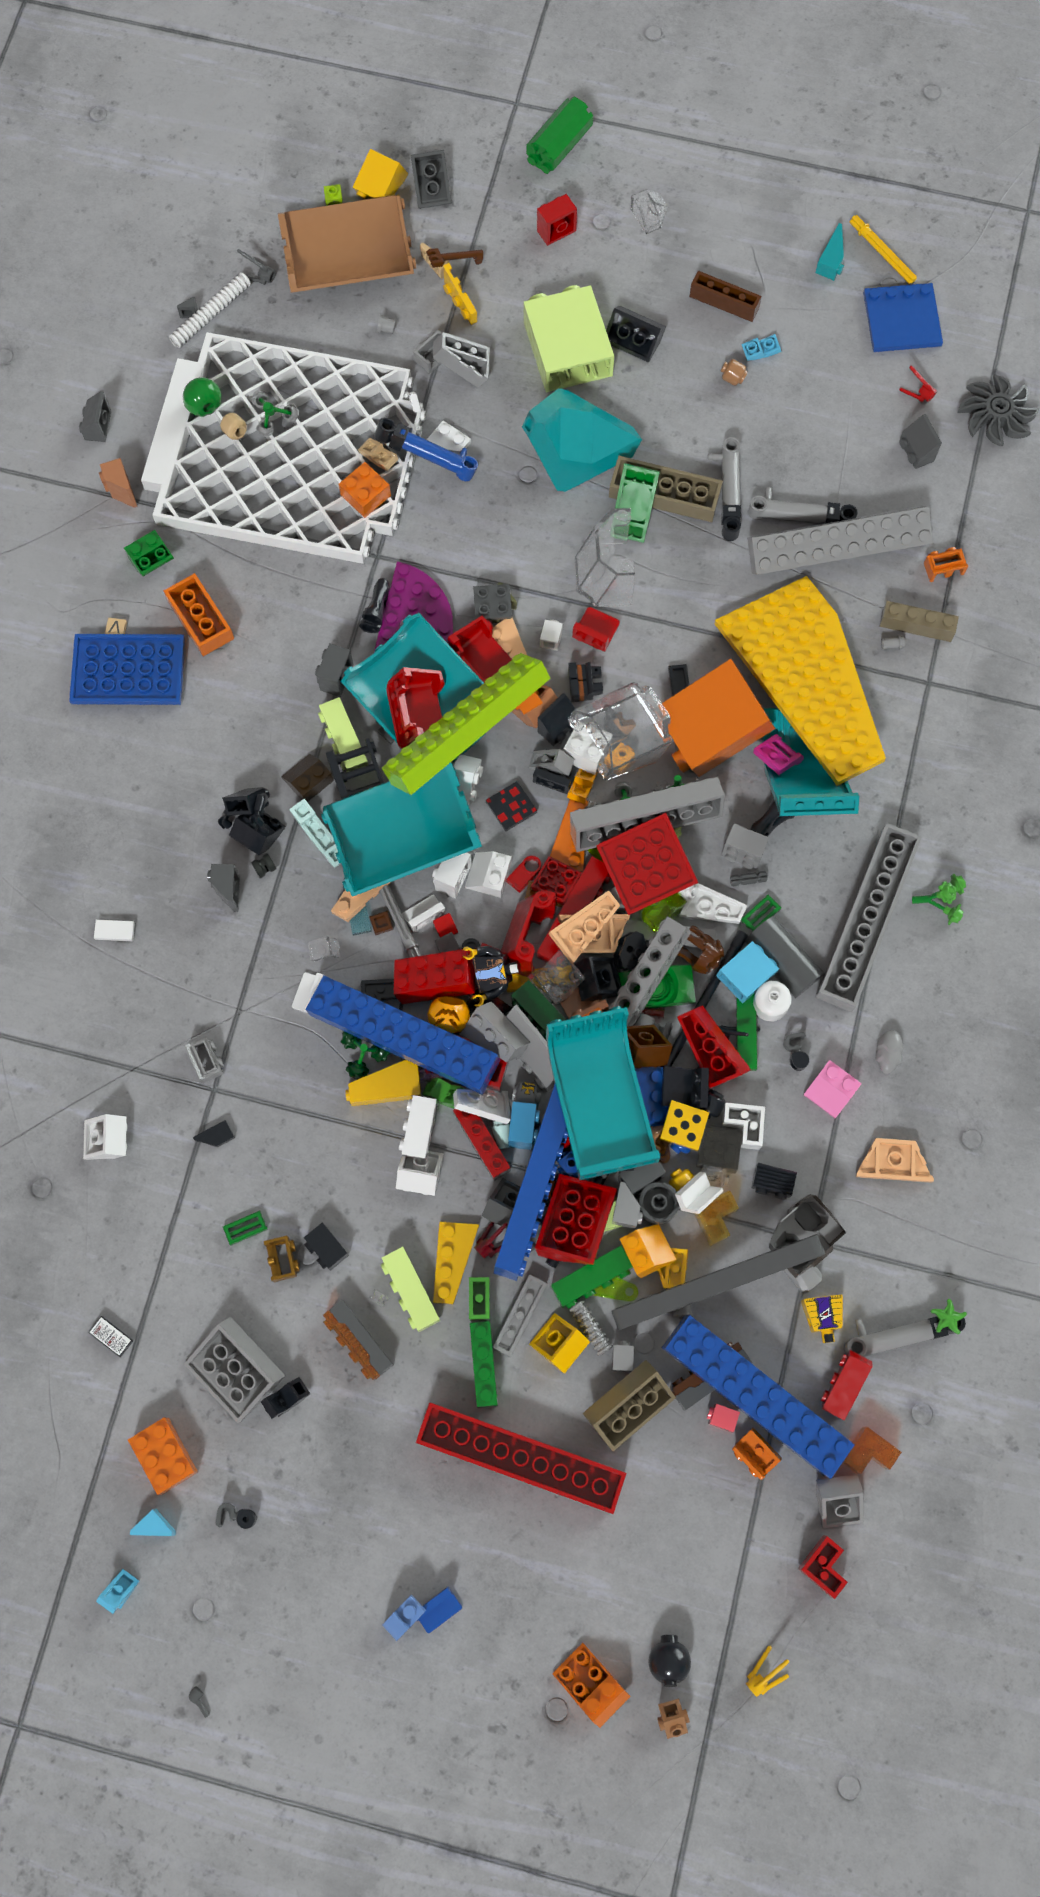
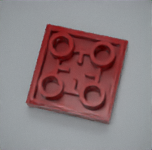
(556, 878)

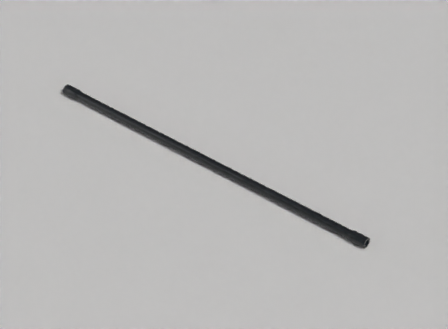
(735, 946)

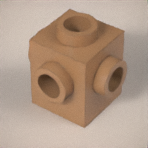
(673, 1718)

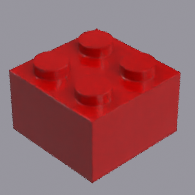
(556, 219)

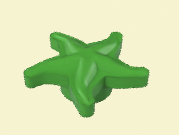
(948, 1317)

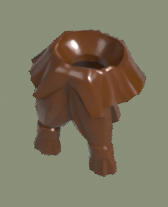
(711, 952)

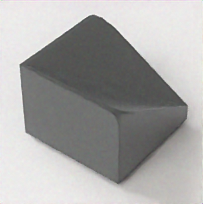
(187, 308)
(447, 943)

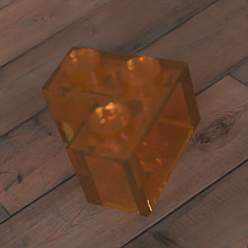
(870, 1446)

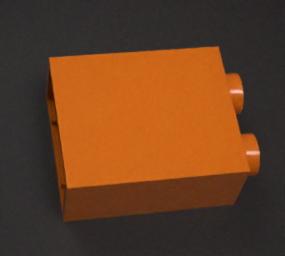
(715, 719)

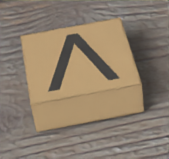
(116, 626)

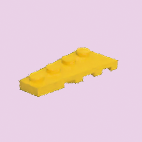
(453, 1251)

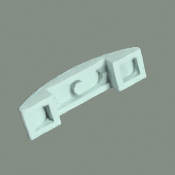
(315, 831)

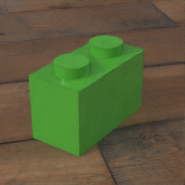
(479, 1298)

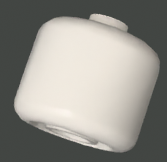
(772, 1001)

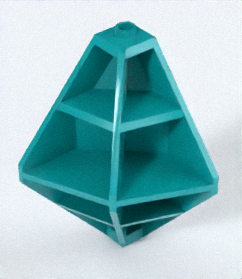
(577, 438)

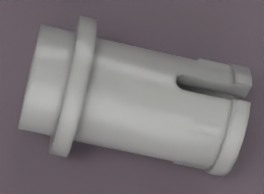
(894, 642)

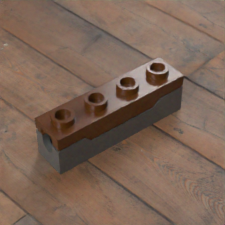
(693, 1389)

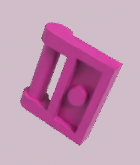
(775, 757)

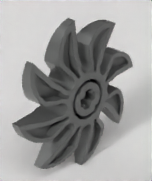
(998, 410)

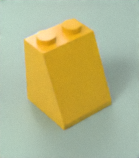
(379, 176)

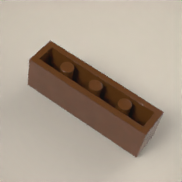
(725, 296)

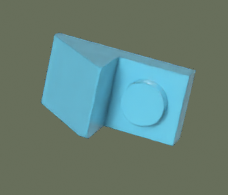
(118, 1591)

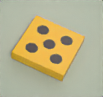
(684, 1125)

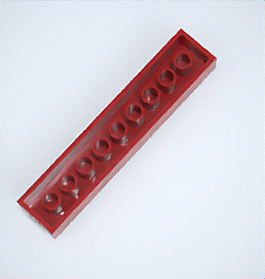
(521, 1458)

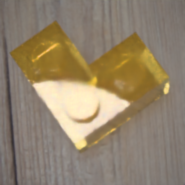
(711, 1218)

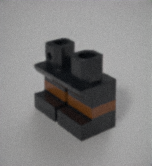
(581, 681)

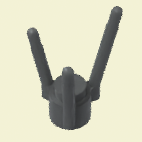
(266, 273)

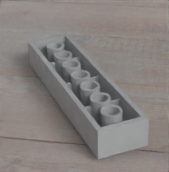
(682, 804)

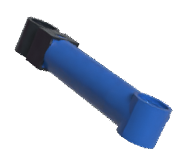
(400, 437)

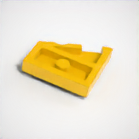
(675, 1273)

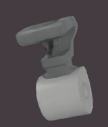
(645, 1019)

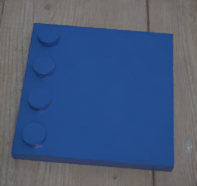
(902, 317)

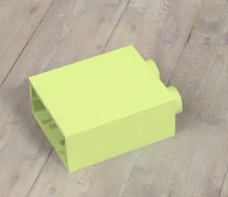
(568, 338)

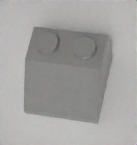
(840, 1501)

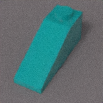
(831, 260)

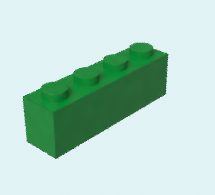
(591, 1277)
(483, 1364)

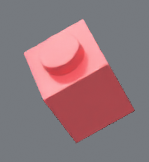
(723, 1417)

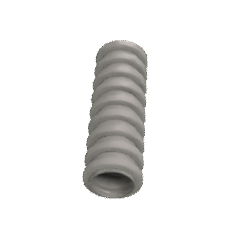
(591, 1328)

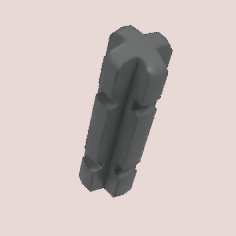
(748, 878)

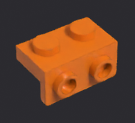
(756, 1454)

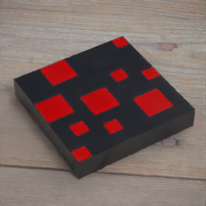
(511, 806)

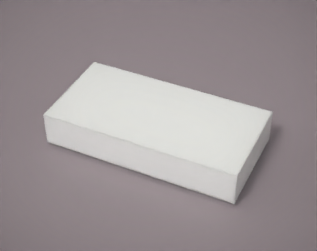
(114, 930)

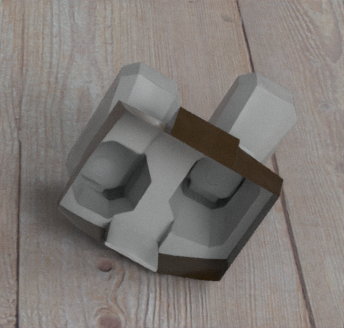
(803, 1220)

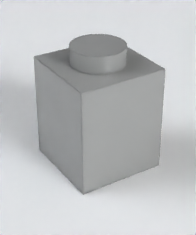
(622, 1357)

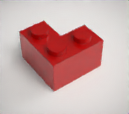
(818, 1566)

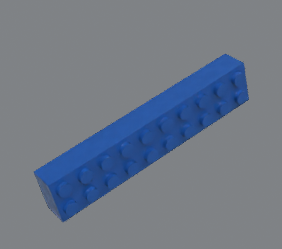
(403, 1035)
(533, 1190)
(758, 1396)

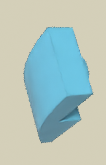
(760, 349)

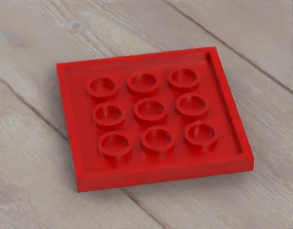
(647, 864)

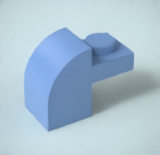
(404, 1617)

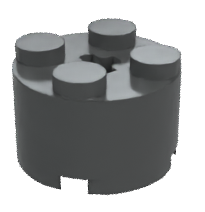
(658, 1191)

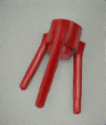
(926, 392)

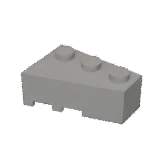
(463, 357)
(494, 1032)

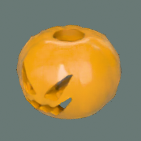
(449, 1014)

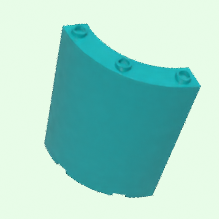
(411, 647)
(395, 834)

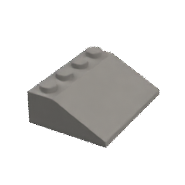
(536, 1055)
(234, 1369)

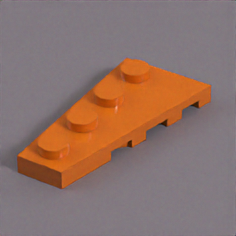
(564, 847)

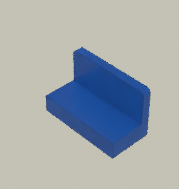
(439, 1610)

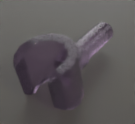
(428, 1075)

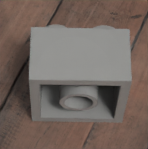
(744, 846)

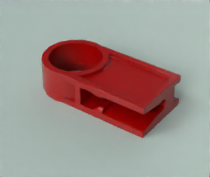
(520, 876)

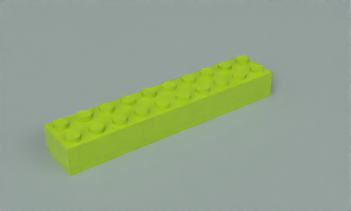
(465, 723)

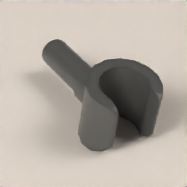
(194, 1696)

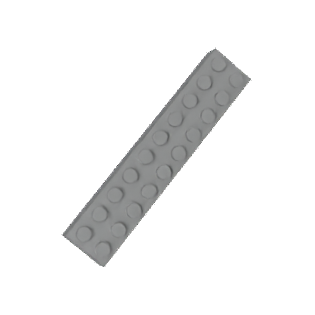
(840, 540)
(868, 917)

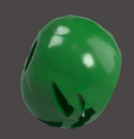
(202, 397)

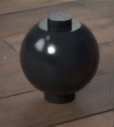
(669, 1661)

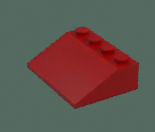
(575, 1220)

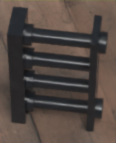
(341, 777)

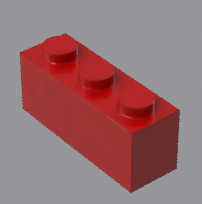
(846, 1384)

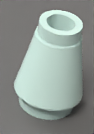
(501, 1134)

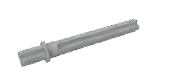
(408, 940)

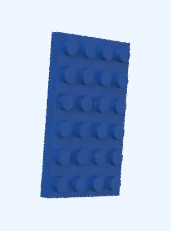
(127, 669)

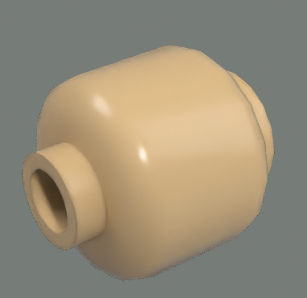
(233, 426)

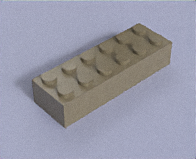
(676, 490)

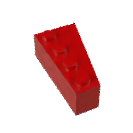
(712, 1047)

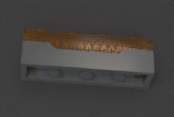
(358, 1340)

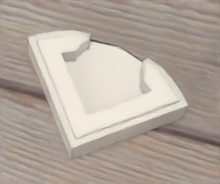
(414, 401)

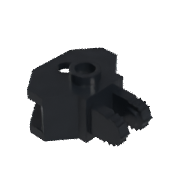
(632, 947)

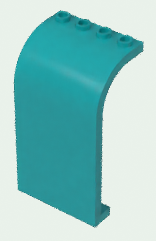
(806, 786)
(600, 1093)

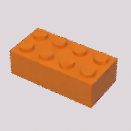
(198, 614)

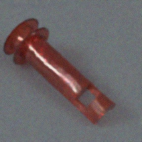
(654, 1012)

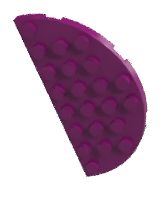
(411, 594)

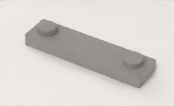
(520, 1315)

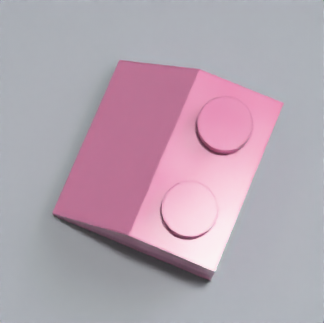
(832, 1089)

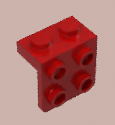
(595, 629)

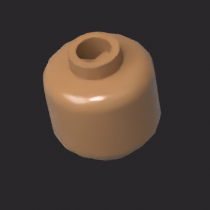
(733, 372)

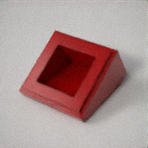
(445, 925)

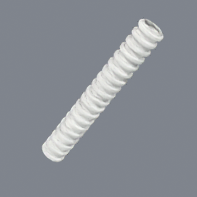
(209, 310)

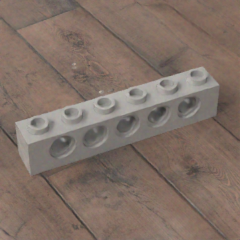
(658, 968)

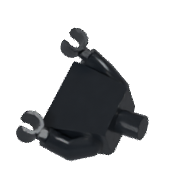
(245, 802)

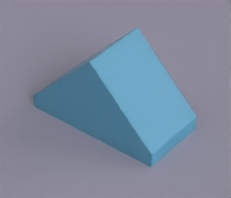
(153, 1525)

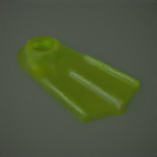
(617, 1290)

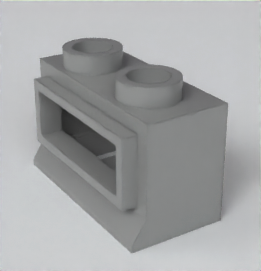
(424, 350)
(205, 1076)

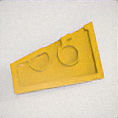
(461, 300)

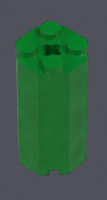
(559, 135)

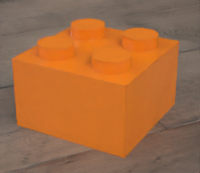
(364, 489)

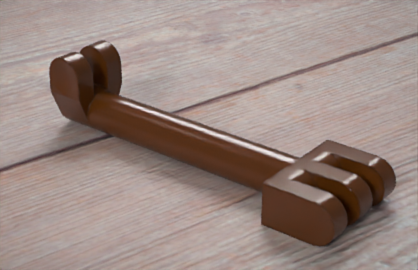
(438, 259)

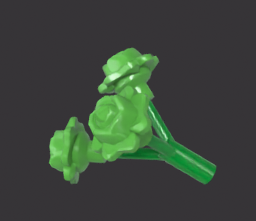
(948, 894)

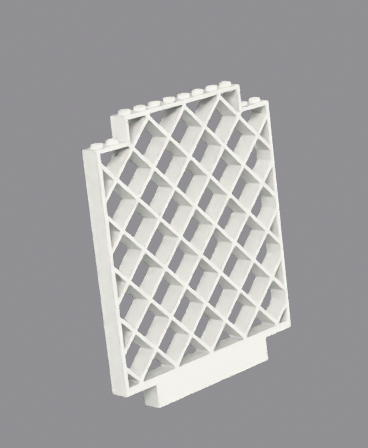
(177, 424)

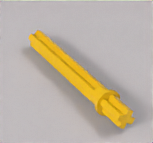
(864, 230)

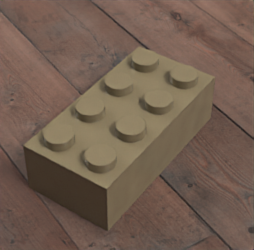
(629, 1405)

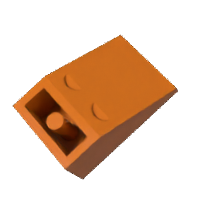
(591, 1685)

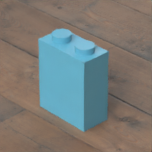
(747, 971)

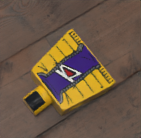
(824, 1315)

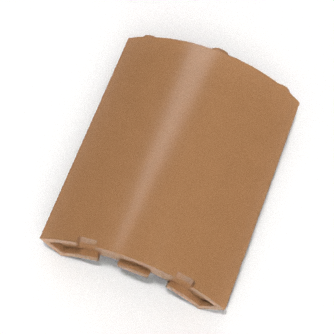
(346, 243)

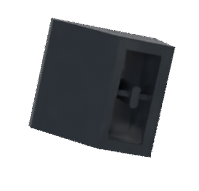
(258, 838)

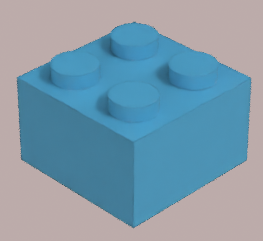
(522, 1125)

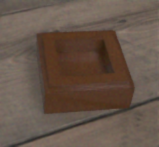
(381, 923)

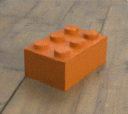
(162, 1456)

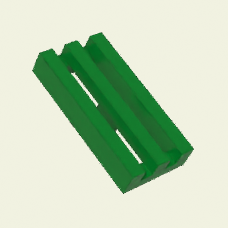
(759, 905)
(252, 1233)

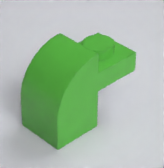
(441, 1091)

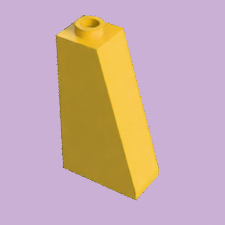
(386, 1085)

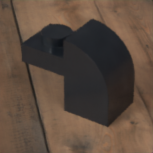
(285, 1398)

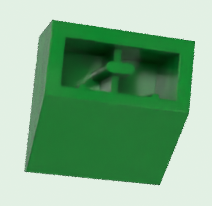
(148, 553)

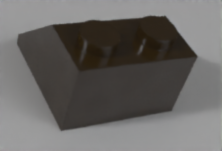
(308, 777)

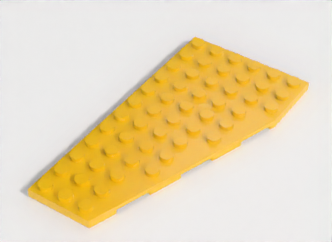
(806, 668)

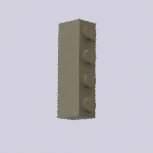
(919, 621)

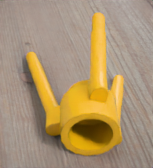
(758, 1684)

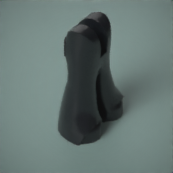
(374, 613)
(769, 820)

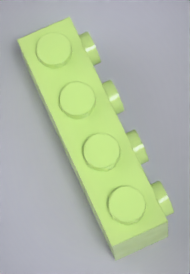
(341, 732)
(410, 1289)

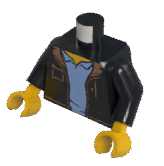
(491, 971)

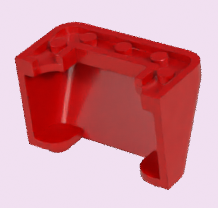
(479, 648)
(414, 702)
(528, 911)

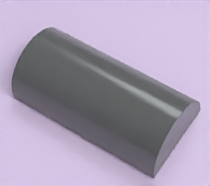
(795, 966)

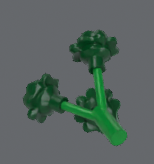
(358, 1068)

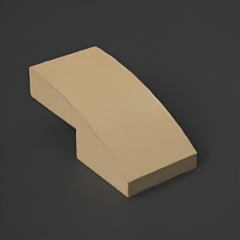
(378, 454)

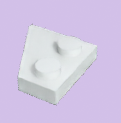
(449, 438)

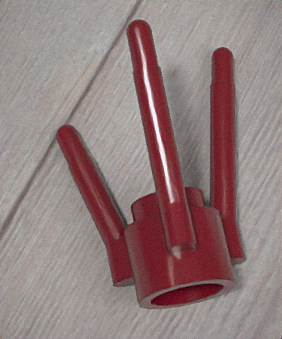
(485, 1247)

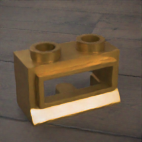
(273, 1259)

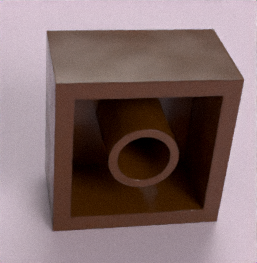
(648, 1046)

